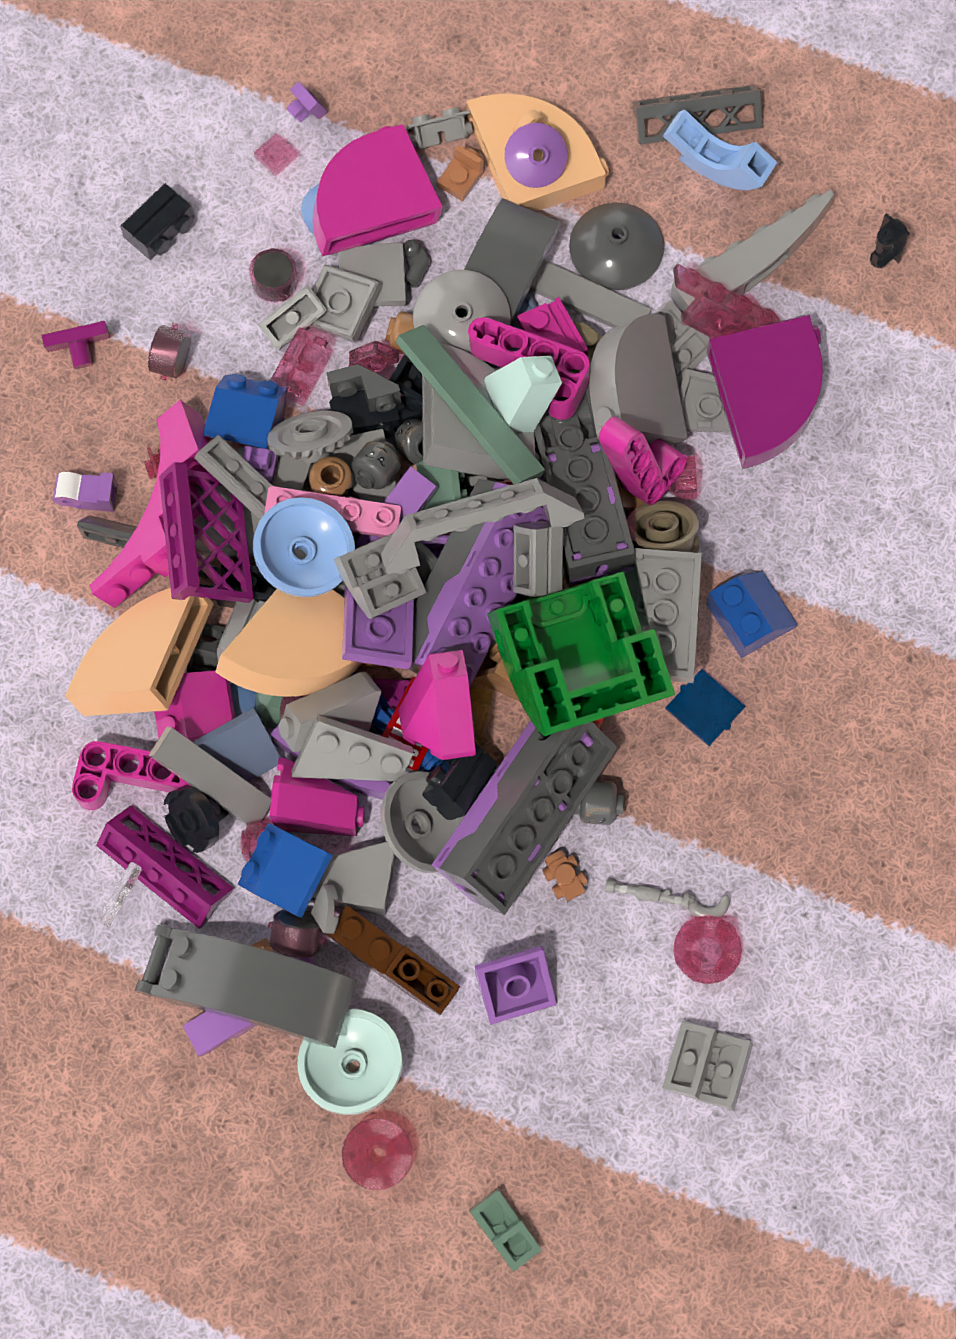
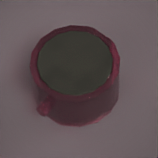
(273, 275)
(169, 351)
(295, 935)

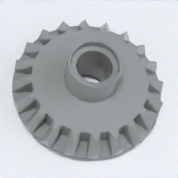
(310, 435)

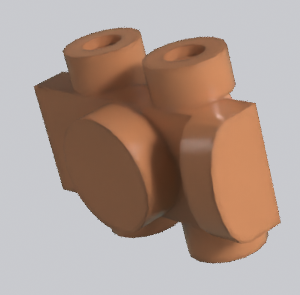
(562, 870)

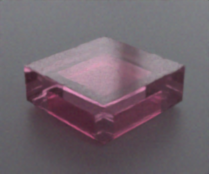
(275, 154)

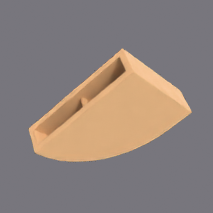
(493, 124)
(289, 647)
(140, 657)

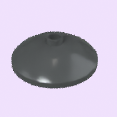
(612, 261)

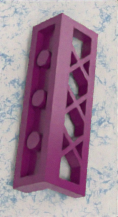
(159, 869)

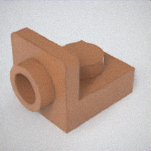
(462, 173)

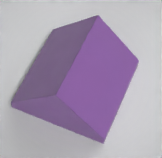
(515, 985)

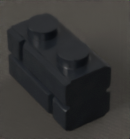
(158, 222)
(458, 783)

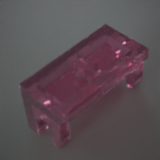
(302, 365)

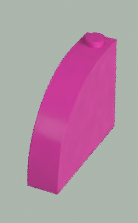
(373, 192)

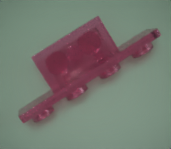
(715, 308)

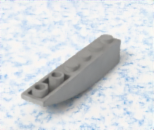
(757, 257)

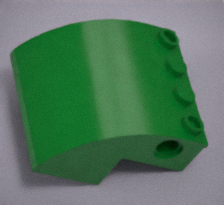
(580, 655)

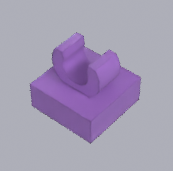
(305, 104)
(262, 460)

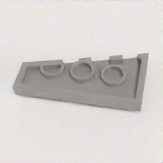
(702, 403)
(671, 605)

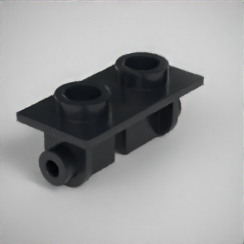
(890, 242)

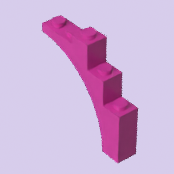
(146, 551)

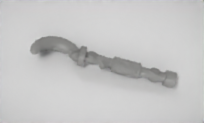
(656, 895)

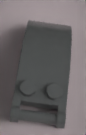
(512, 252)
(248, 985)

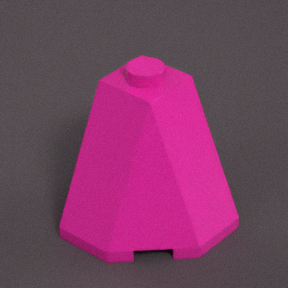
(439, 707)
(313, 805)

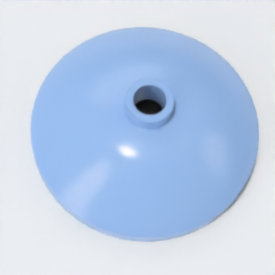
(303, 526)

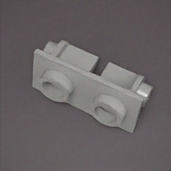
(450, 123)

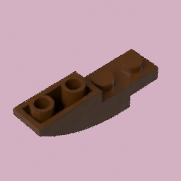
(393, 961)

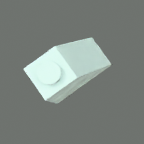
(523, 391)

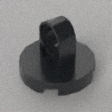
(192, 818)

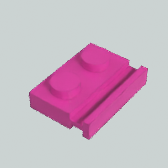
(552, 323)

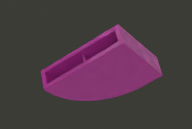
(767, 385)

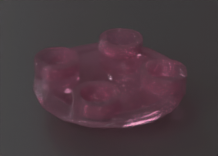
(707, 949)

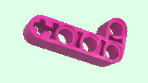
(492, 339)
(640, 467)
(112, 770)

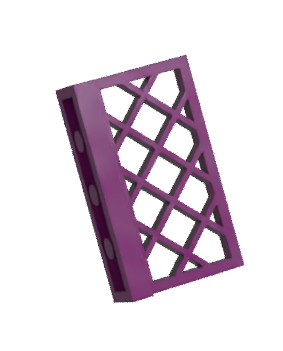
(180, 537)

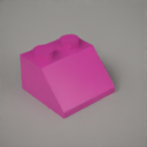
(198, 706)

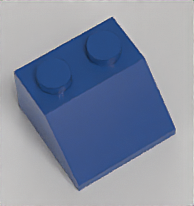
(245, 410)
(750, 612)
(284, 869)

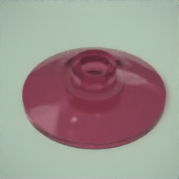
(373, 1135)

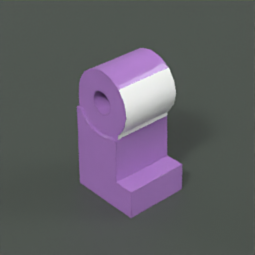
(86, 491)

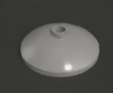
(456, 290)
(406, 807)

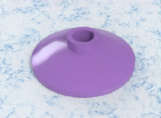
(520, 160)

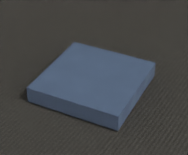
(242, 746)

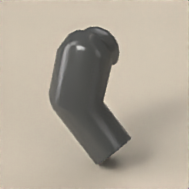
(417, 260)

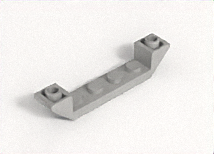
(524, 497)

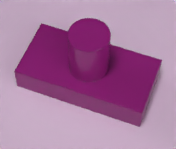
(77, 341)

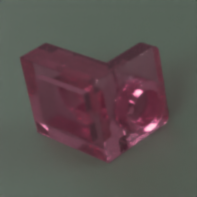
(374, 356)

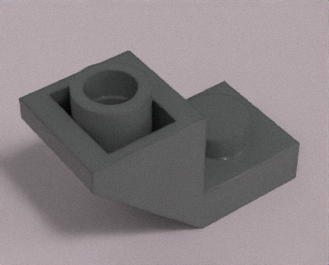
(379, 392)

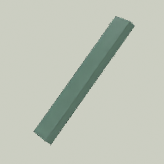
(469, 405)

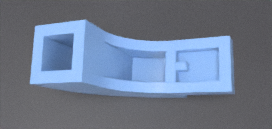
(721, 162)

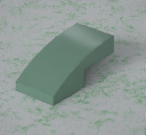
(505, 1230)

